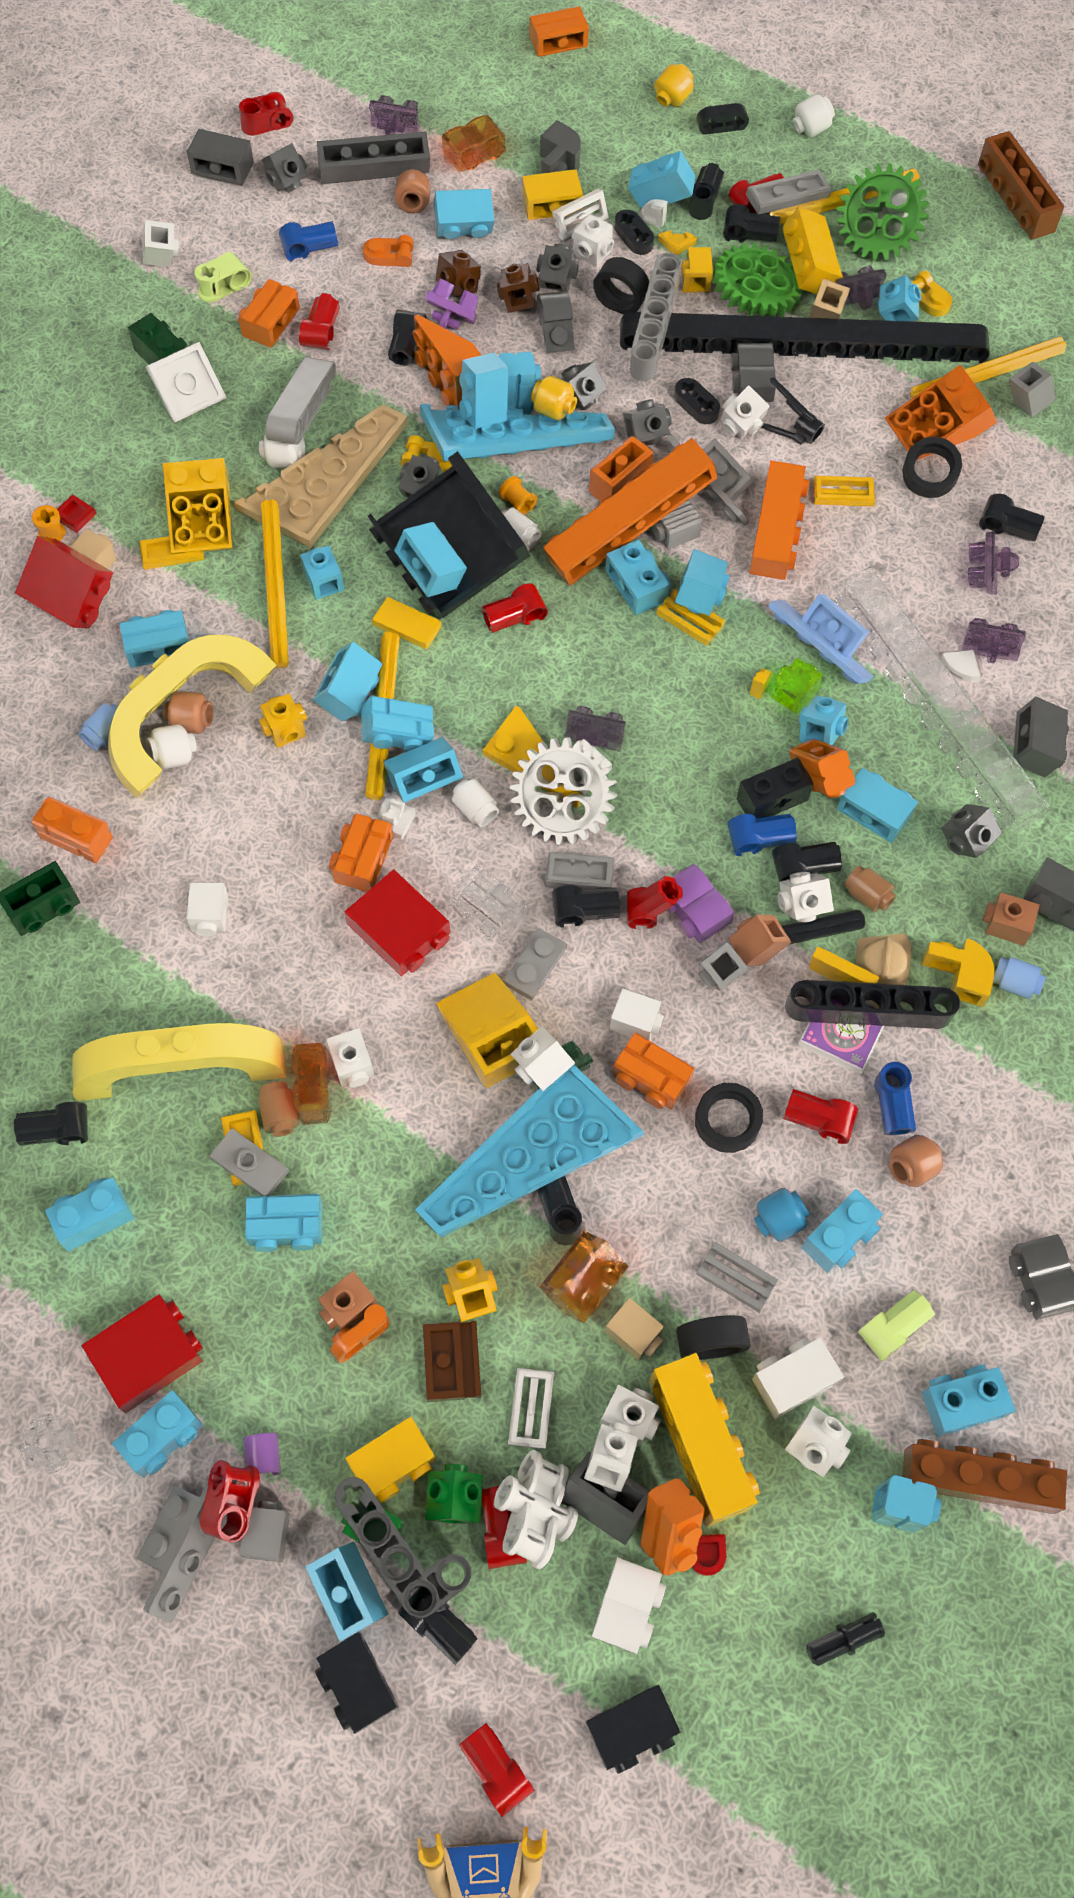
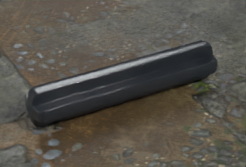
(825, 926)

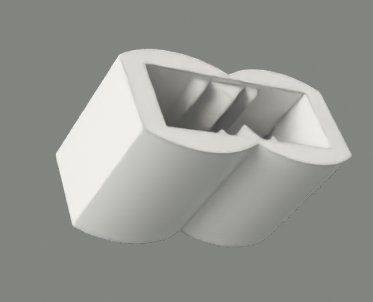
(627, 1606)

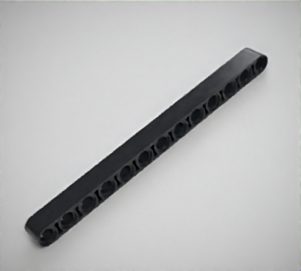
(820, 336)

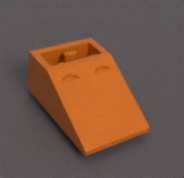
(442, 357)
(946, 409)

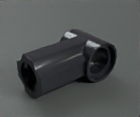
(705, 191)
(742, 225)
(403, 343)
(1003, 516)
(818, 859)
(578, 905)
(60, 1125)
(560, 1205)
(441, 1627)

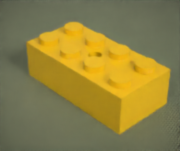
(703, 1440)

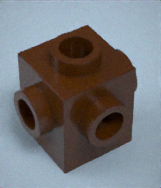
(460, 270)
(518, 287)

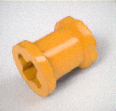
(517, 495)
(47, 520)

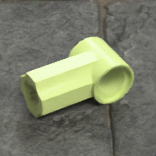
(890, 1329)

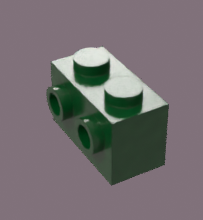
(154, 339)
(38, 898)

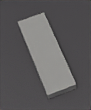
(788, 192)

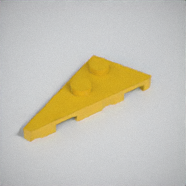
(512, 743)

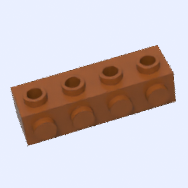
(1020, 185)
(986, 1478)

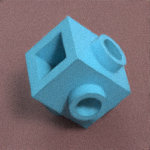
(899, 300)
(823, 720)

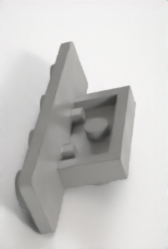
(730, 481)
(177, 1550)

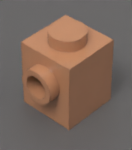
(1011, 918)
(759, 939)
(345, 1302)

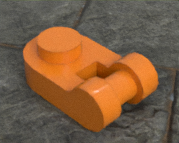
(378, 251)
(351, 1341)

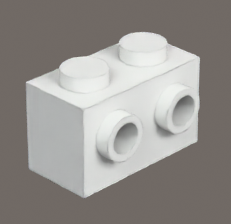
(797, 1376)

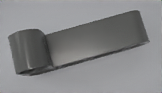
(394, 1543)

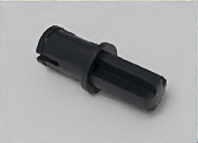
(845, 1639)

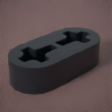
(722, 118)
(630, 234)
(693, 403)

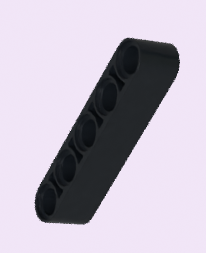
(884, 995)

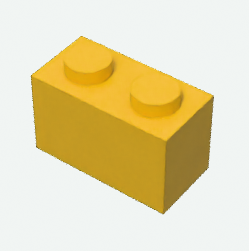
(549, 192)
(392, 1460)

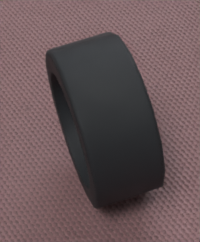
(628, 273)
(936, 446)
(740, 1094)
(713, 1337)

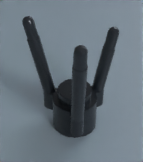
(807, 425)

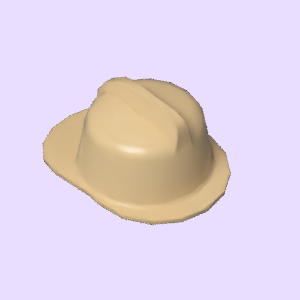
(886, 957)

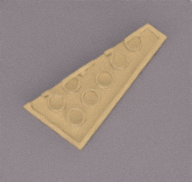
(325, 479)

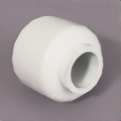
(813, 115)
(279, 453)
(170, 746)

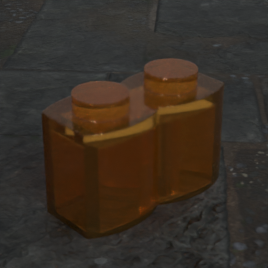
(473, 143)
(311, 1083)

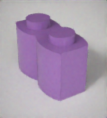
(702, 908)

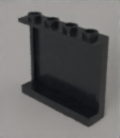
(470, 525)

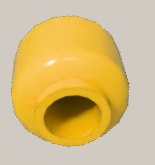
(674, 85)
(553, 398)

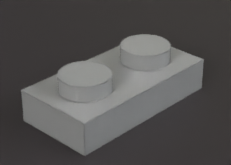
(535, 964)

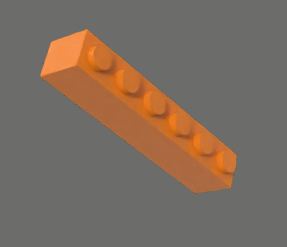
(630, 511)

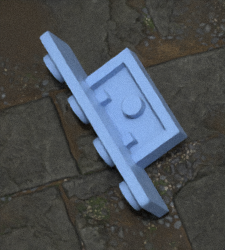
(828, 630)

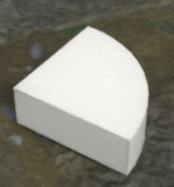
(654, 212)
(962, 664)

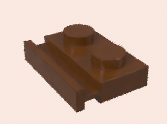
(451, 1361)

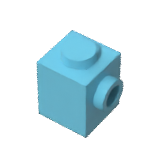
(322, 572)

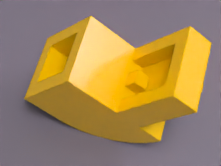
(970, 965)

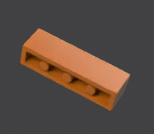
(778, 520)

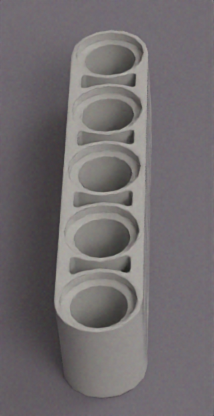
(655, 317)
(300, 401)

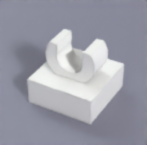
(398, 815)

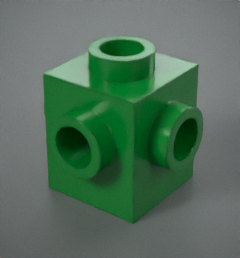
(454, 1495)

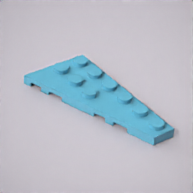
(517, 434)
(535, 1146)

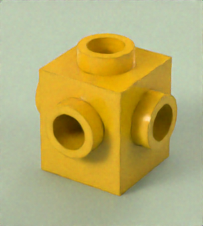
(282, 720)
(470, 1289)

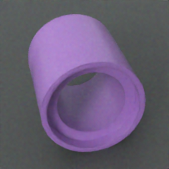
(263, 1452)

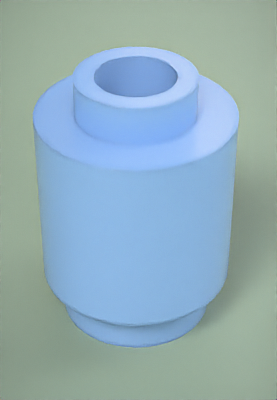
(97, 727)
(1019, 977)

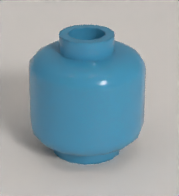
(781, 1214)

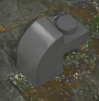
(559, 148)
(556, 319)

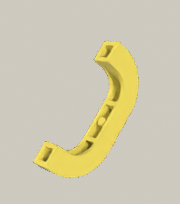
(211, 652)
(175, 1049)

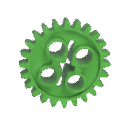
(887, 185)
(756, 281)

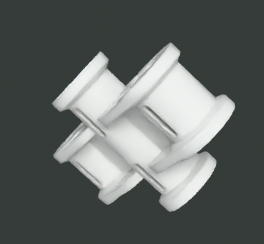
(535, 1509)

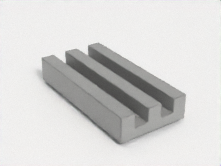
(743, 1264)

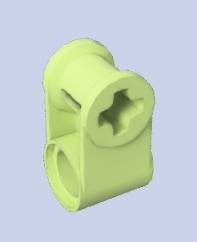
(223, 274)

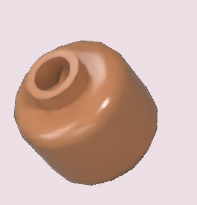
(412, 191)
(189, 710)
(916, 1161)

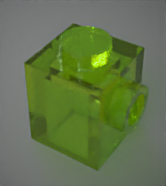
(796, 685)

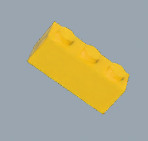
(811, 249)

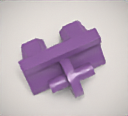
(464, 310)

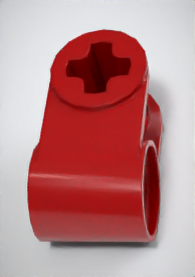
(262, 114)
(229, 1498)

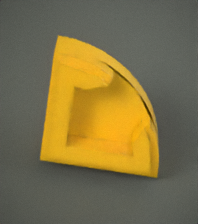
(676, 242)
(760, 682)

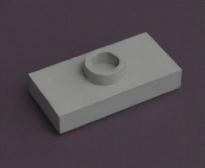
(579, 870)
(249, 1163)

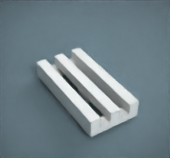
(575, 205)
(527, 1441)

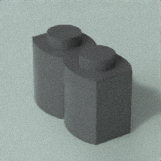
(754, 368)
(1044, 1275)

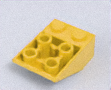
(198, 502)
(488, 1026)

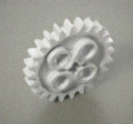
(564, 761)

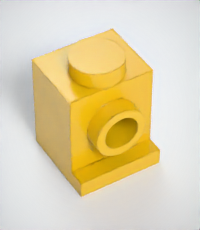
(697, 270)

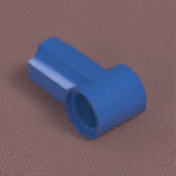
(300, 240)
(755, 834)
(895, 1102)

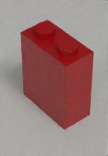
(64, 582)
(398, 923)
(143, 1352)

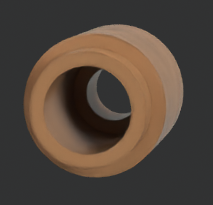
(870, 889)
(277, 1109)

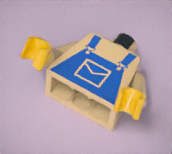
(484, 1868)

